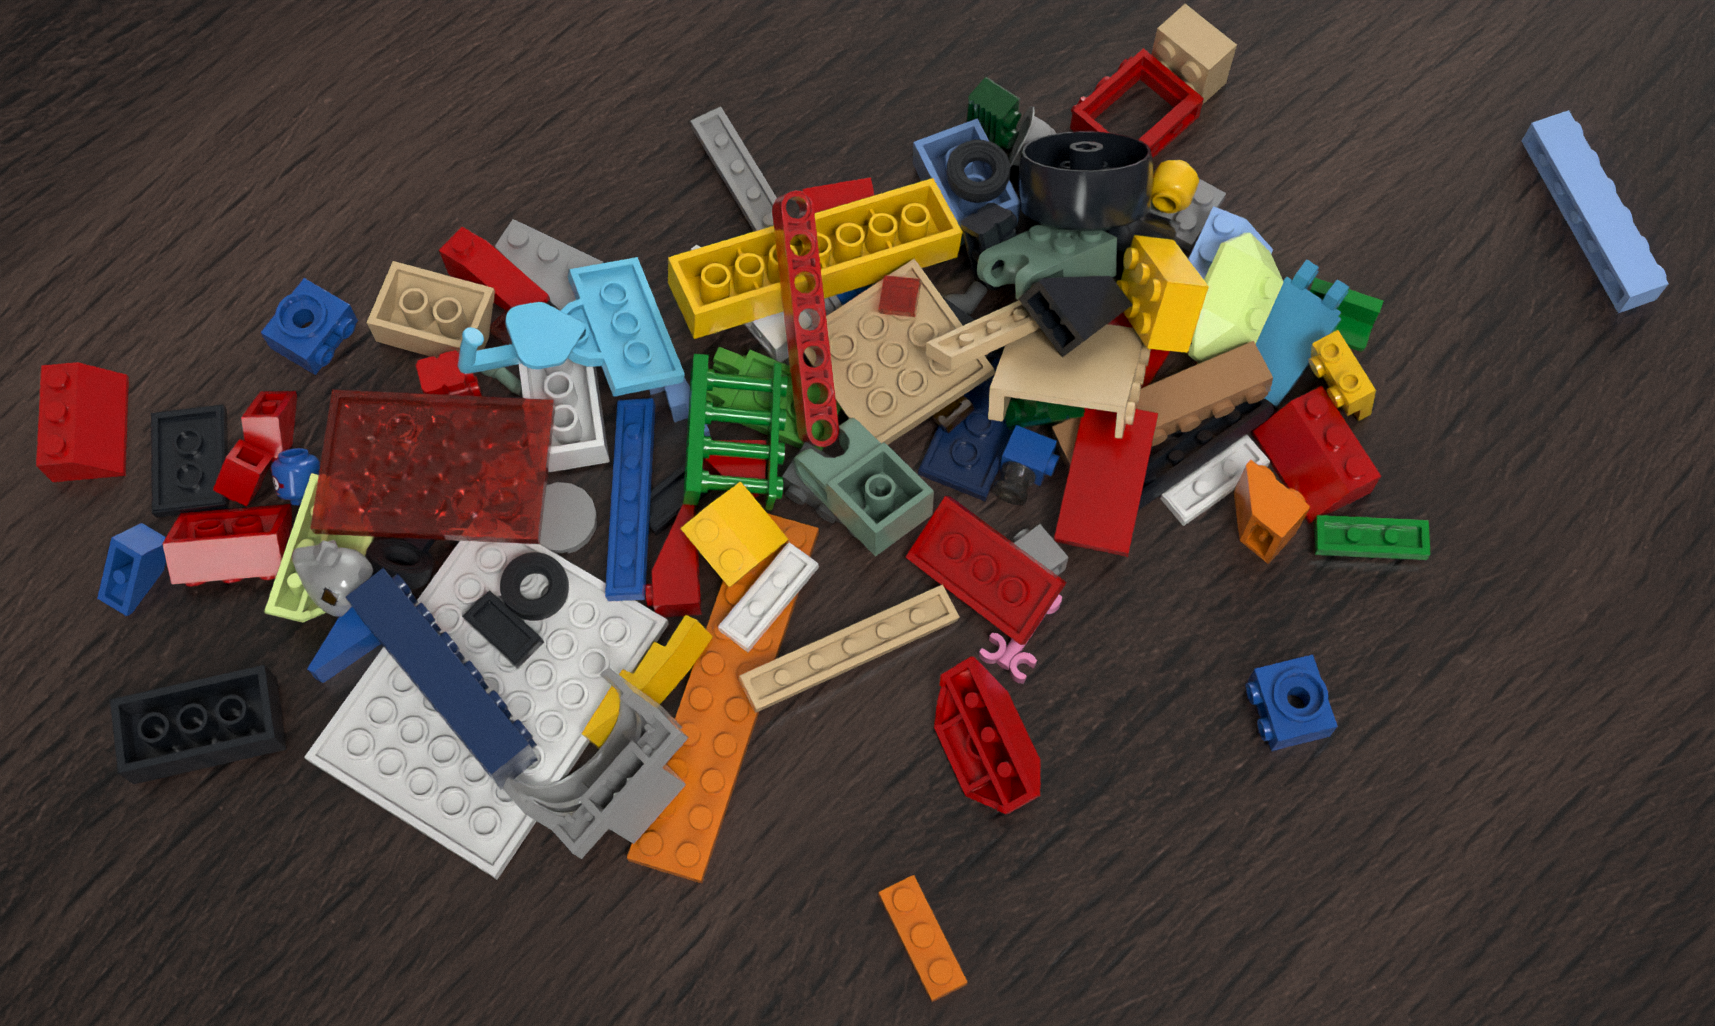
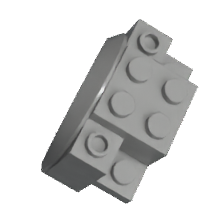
(620, 785)

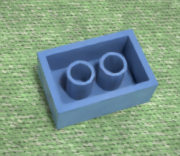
(931, 160)

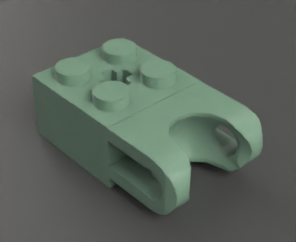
(1048, 254)
(867, 487)

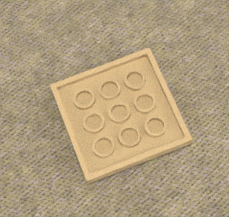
(883, 360)

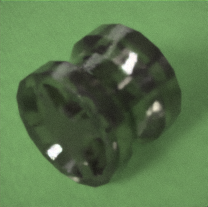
(1014, 483)

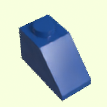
(131, 568)

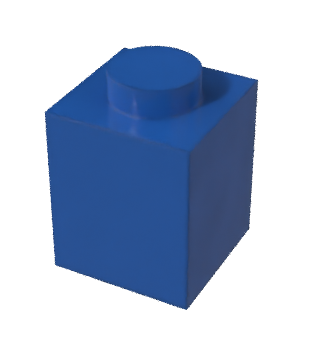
(1032, 451)

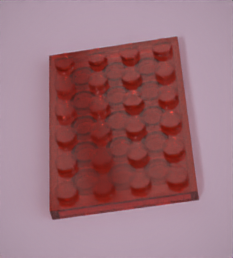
(434, 467)

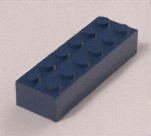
(442, 678)

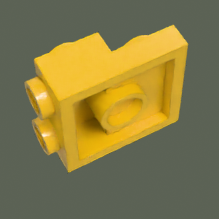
(1343, 374)

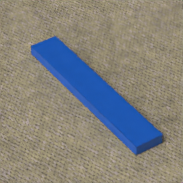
(630, 500)

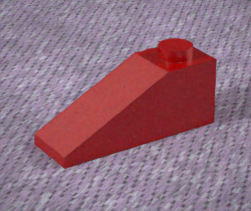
(478, 262)
(676, 573)

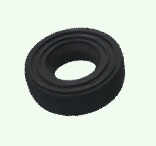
(978, 151)
(398, 550)
(534, 564)

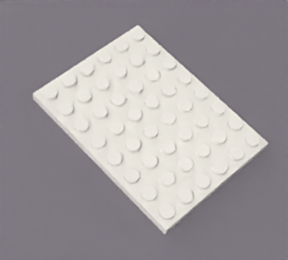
(411, 762)

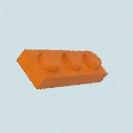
(922, 938)

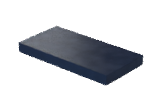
(972, 451)

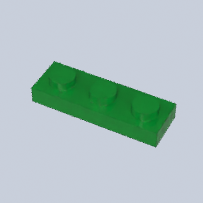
(1371, 537)

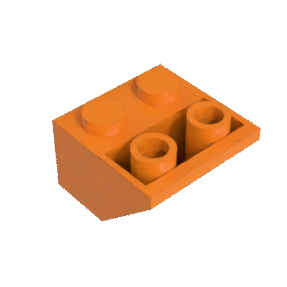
(1266, 511)

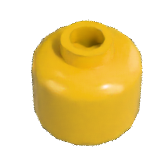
(1174, 186)

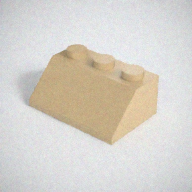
(429, 310)

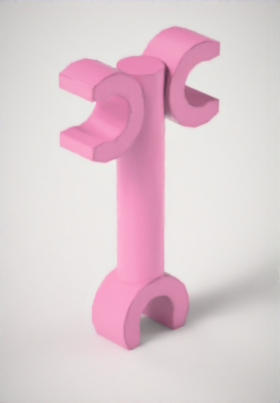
(1010, 656)

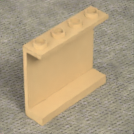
(1095, 375)

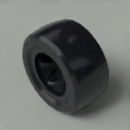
(1085, 180)

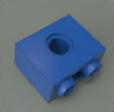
(315, 344)
(1278, 720)

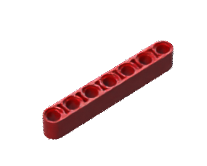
(813, 302)

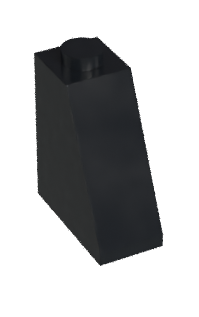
(1074, 308)

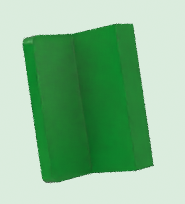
(1356, 315)

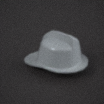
(1029, 129)

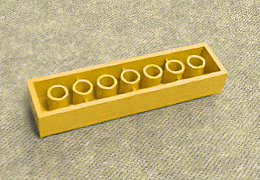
(856, 245)

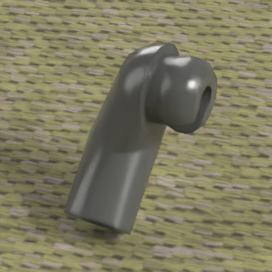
(970, 300)

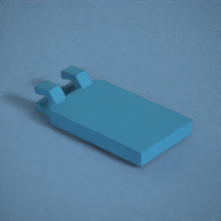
(1292, 327)

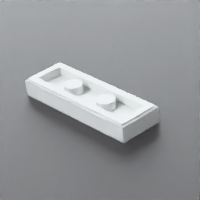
(1212, 480)
(768, 597)

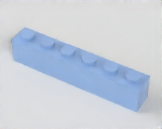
(1594, 212)

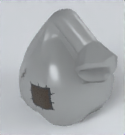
(331, 574)

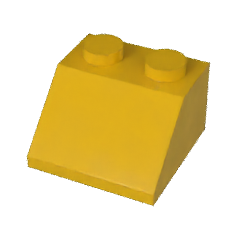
(734, 534)

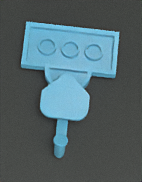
(607, 326)

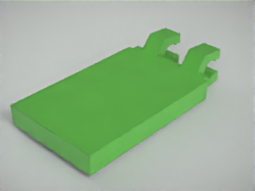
(761, 366)

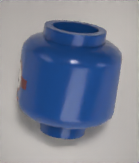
(292, 473)

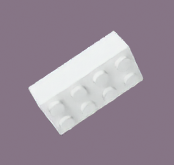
(578, 418)

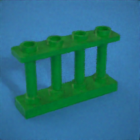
(700, 446)

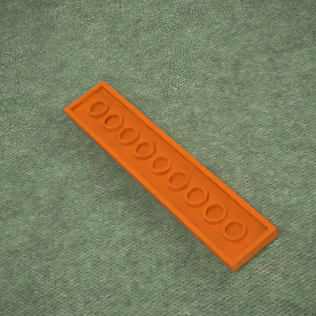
(719, 730)

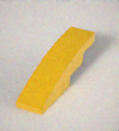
(655, 676)

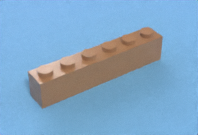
(1191, 395)

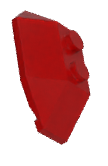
(986, 738)

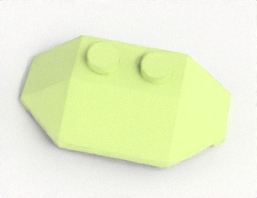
(1239, 297)
(288, 595)

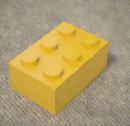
(1163, 293)

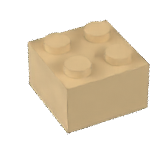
(1194, 51)

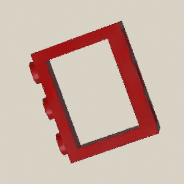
(1160, 79)

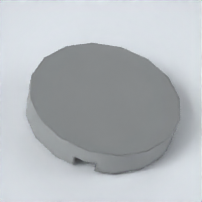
(567, 518)

